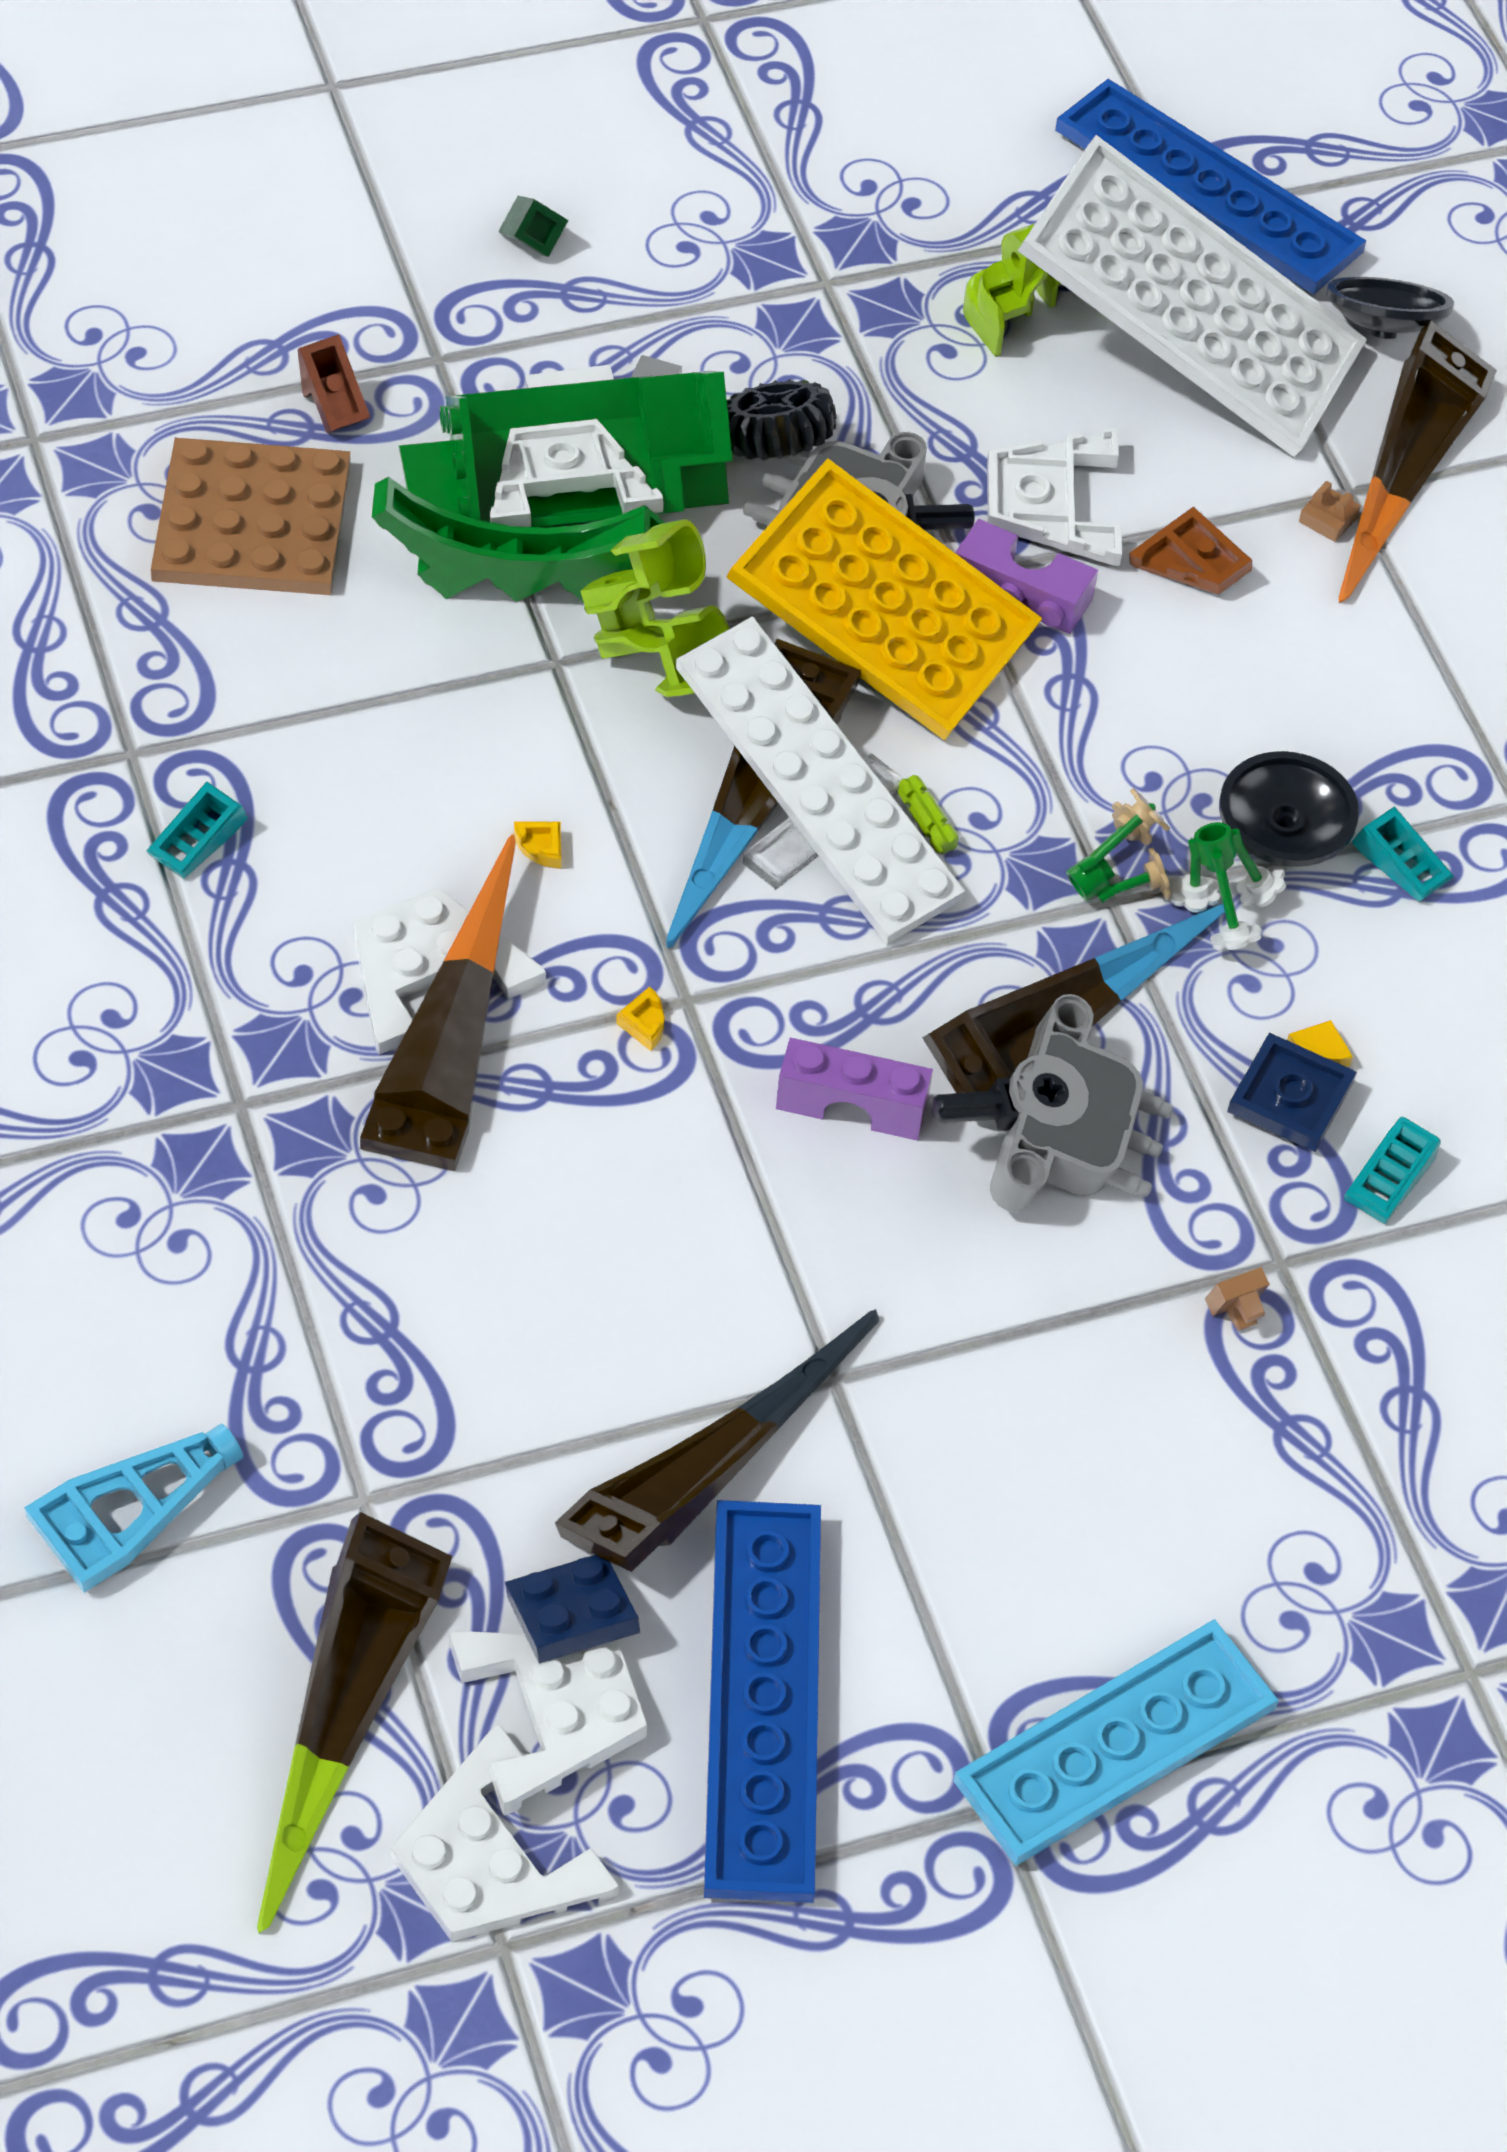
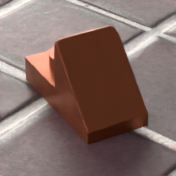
(332, 383)

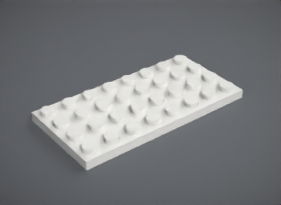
(1193, 295)

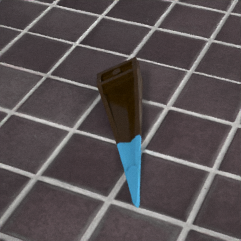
(743, 798)
(998, 1034)

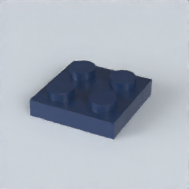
(1292, 1092)
(572, 1607)

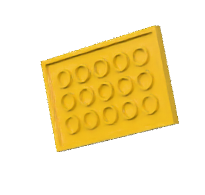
(884, 598)

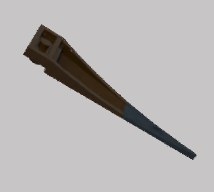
(665, 1494)

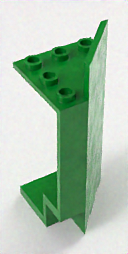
(665, 424)

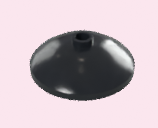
(1388, 304)
(1289, 808)

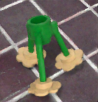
(1092, 873)

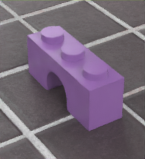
(1055, 592)
(887, 1089)

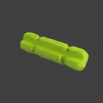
(928, 814)

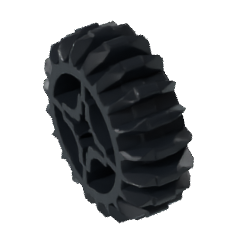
(780, 419)

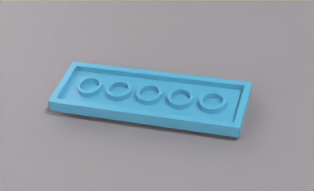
(1115, 1741)

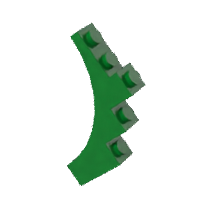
(518, 560)

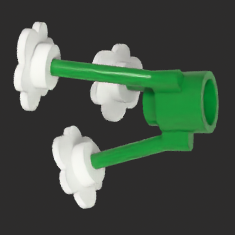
(1216, 848)

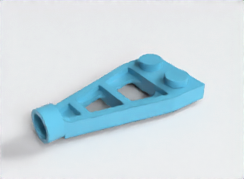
(80, 1537)

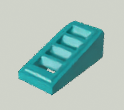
(196, 810)
(1402, 835)
(1406, 1143)

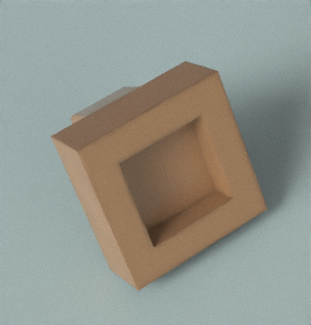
(1330, 512)
(1239, 1298)

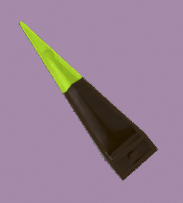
(368, 1627)

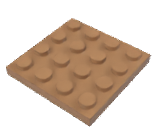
(251, 516)

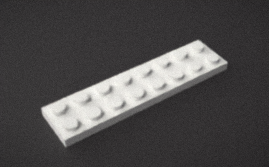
(820, 780)

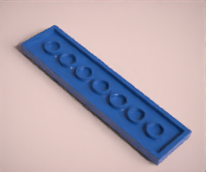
(1233, 196)
(763, 1703)

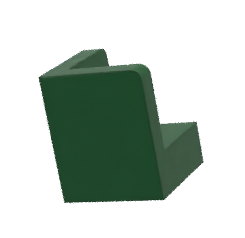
(533, 225)

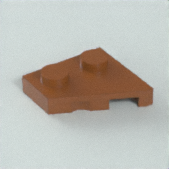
(1193, 554)

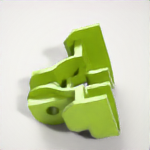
(1006, 291)
(666, 564)

